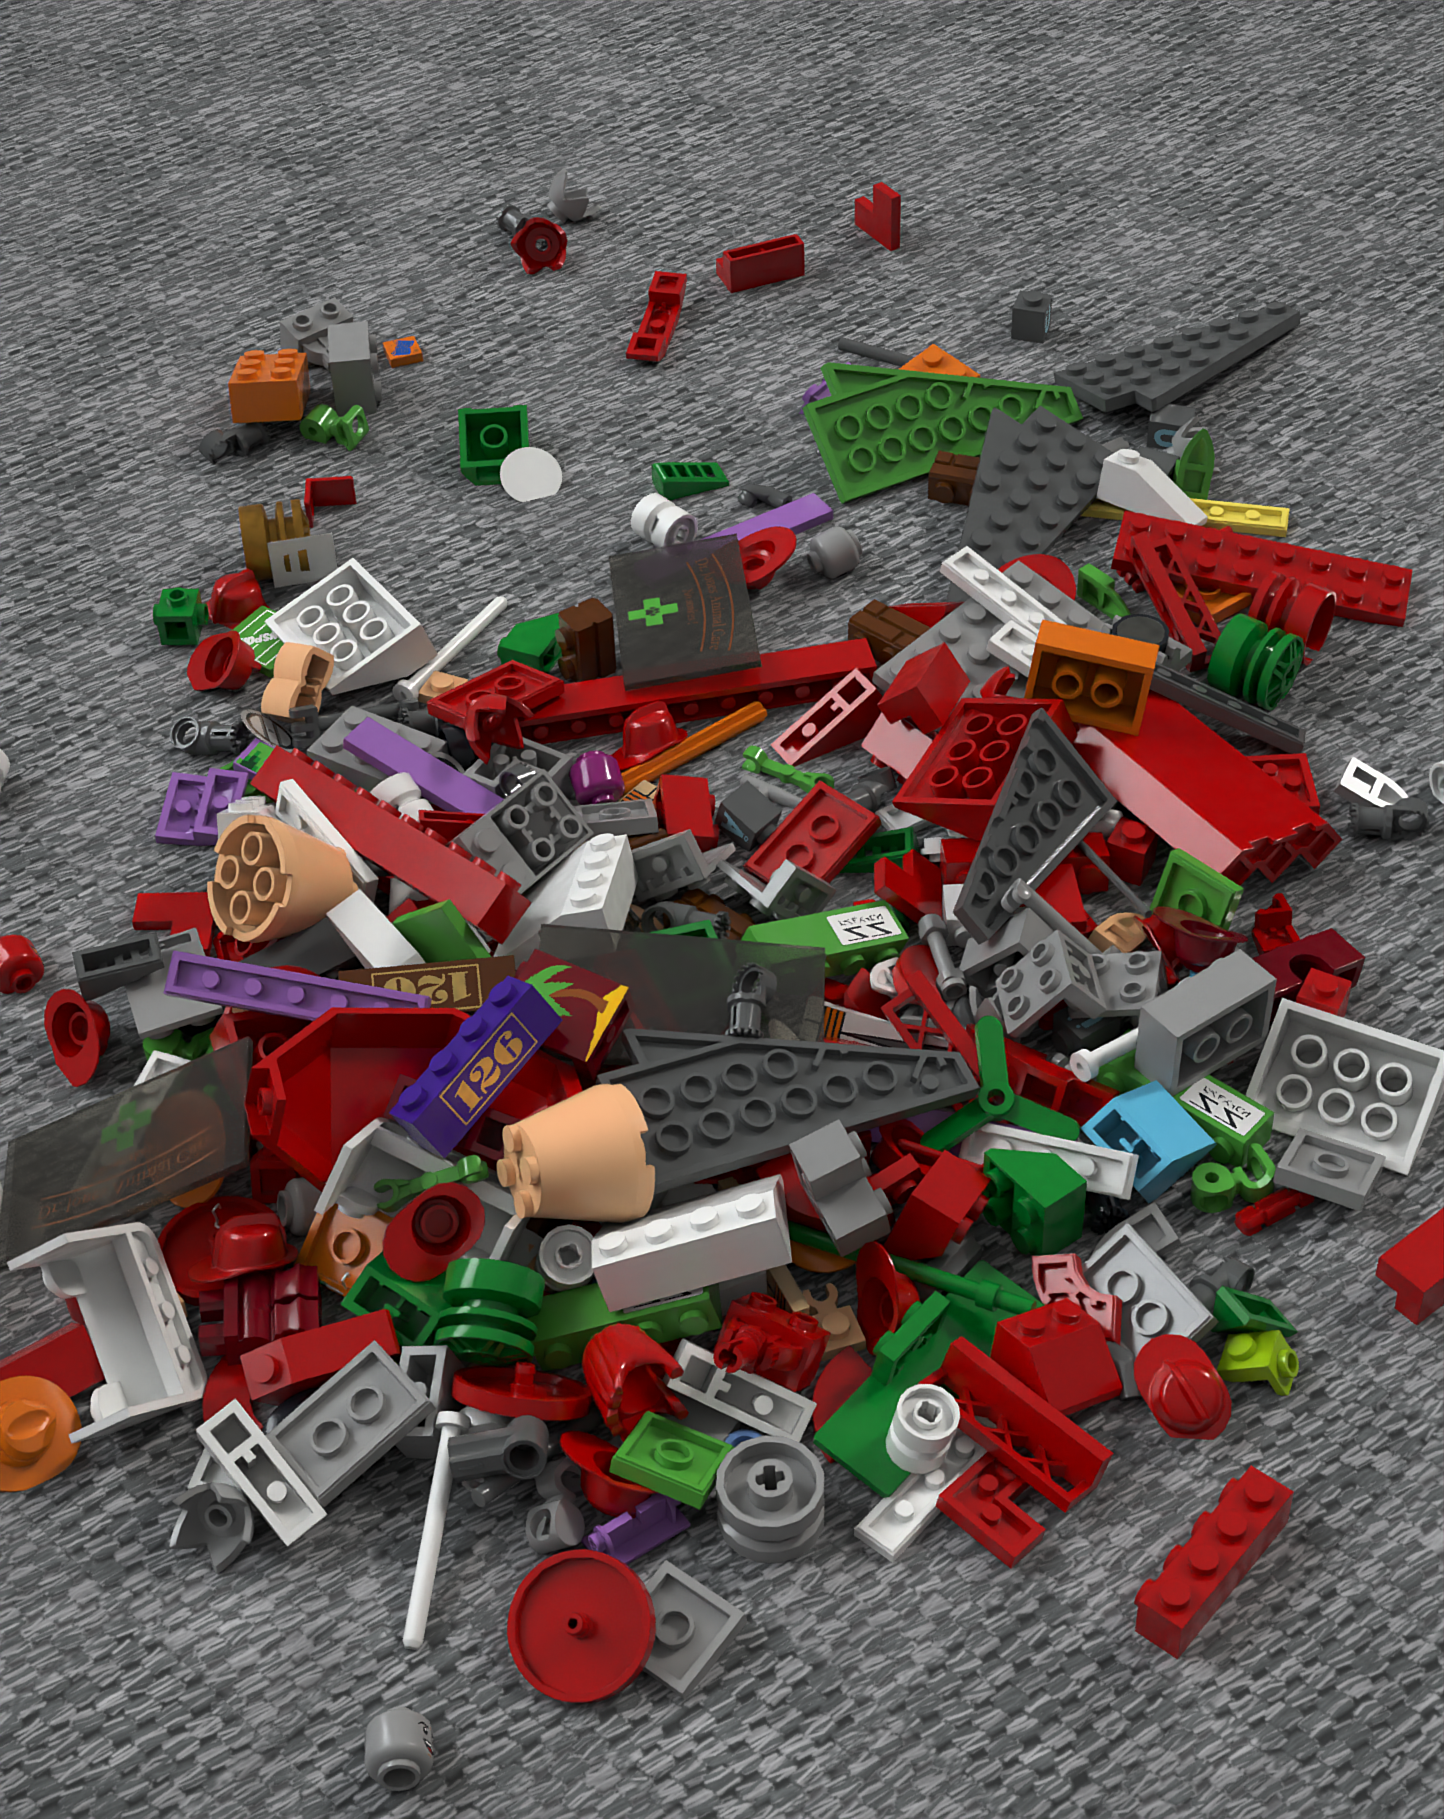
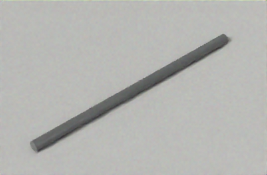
(1114, 879)

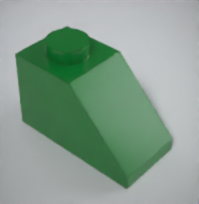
(532, 644)

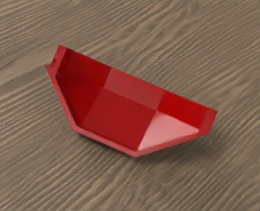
(344, 1069)

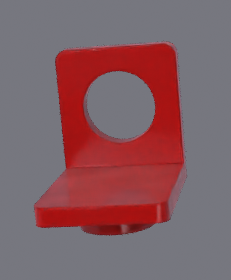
(328, 492)

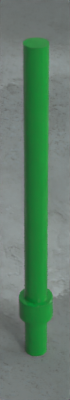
(985, 1294)

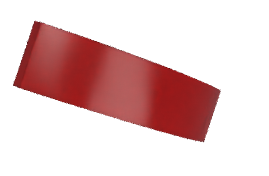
(660, 318)

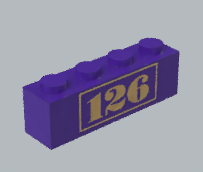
(475, 1066)

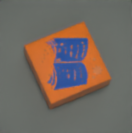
(402, 351)

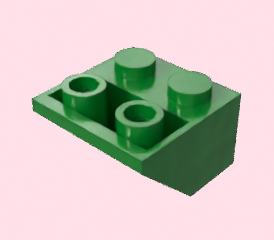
(1034, 1199)
(411, 1304)

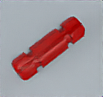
(1270, 1209)

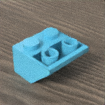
(1157, 1130)

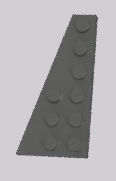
(1036, 822)

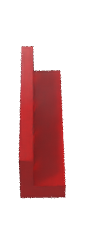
(1166, 599)
(943, 1019)
(1021, 1421)

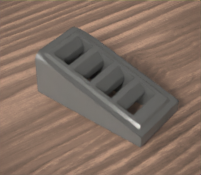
(103, 966)

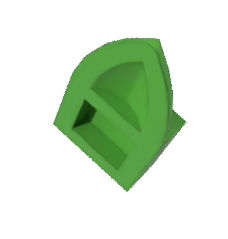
(1196, 466)
(1099, 591)

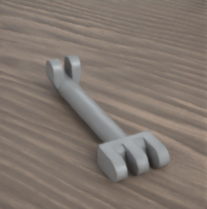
(1022, 893)

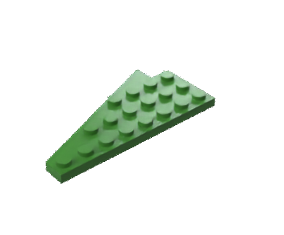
(893, 422)

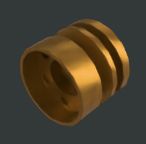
(259, 530)

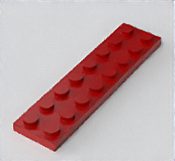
(1241, 562)

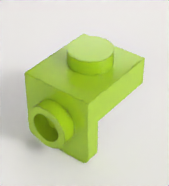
(1259, 1357)

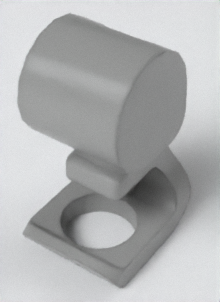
(557, 1521)

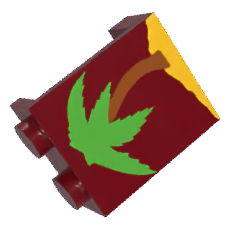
(588, 1004)

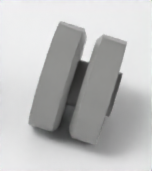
(770, 1499)

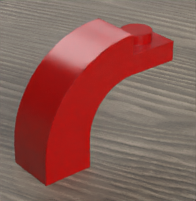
(896, 1181)

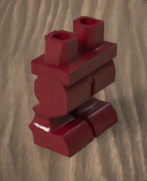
(259, 1311)

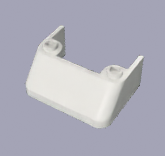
(389, 1152)
(130, 1319)

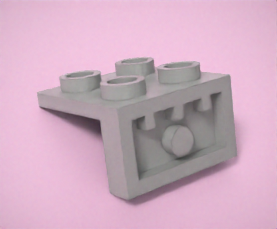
(674, 864)
(787, 895)
(1046, 975)
(1128, 982)

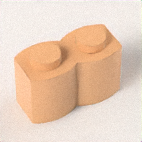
(298, 680)

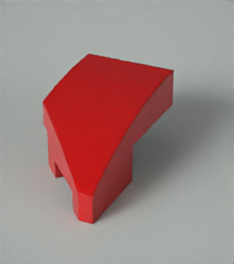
(1274, 926)
(269, 1176)

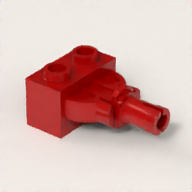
(770, 1342)

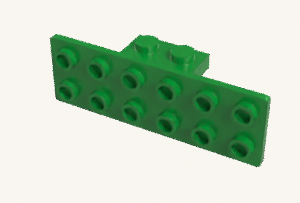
(917, 1349)

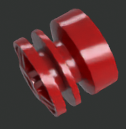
(1296, 612)

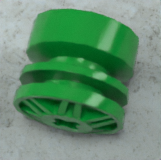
(1255, 661)
(490, 1311)

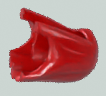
(622, 1380)

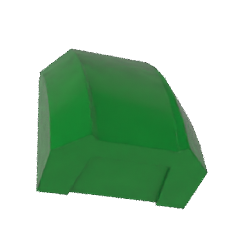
(488, 438)

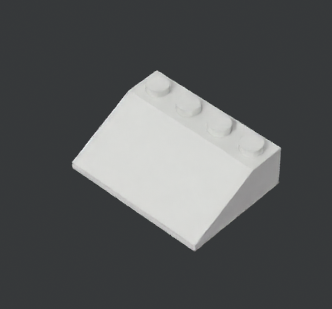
(357, 624)
(583, 890)
(1348, 1083)
(693, 1244)

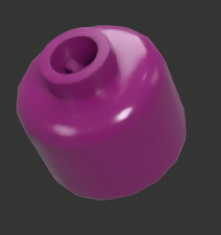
(596, 778)

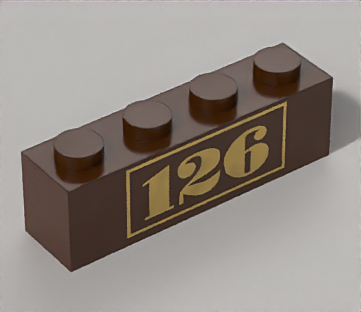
(448, 983)

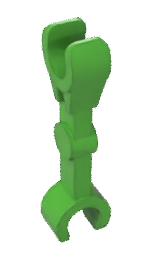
(758, 761)
(468, 1170)

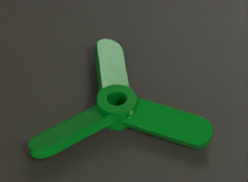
(995, 1083)

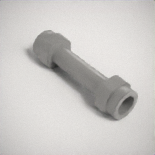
(950, 981)

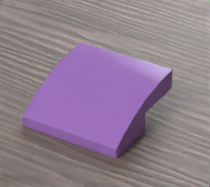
(193, 806)

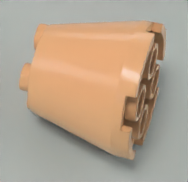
(274, 879)
(580, 1159)

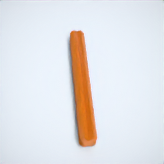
(695, 745)

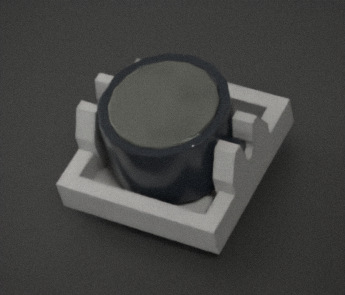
(1154, 631)

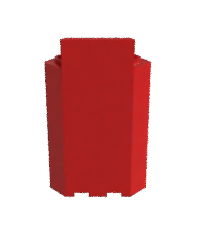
(1205, 794)

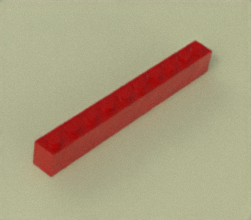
(782, 681)
(400, 846)

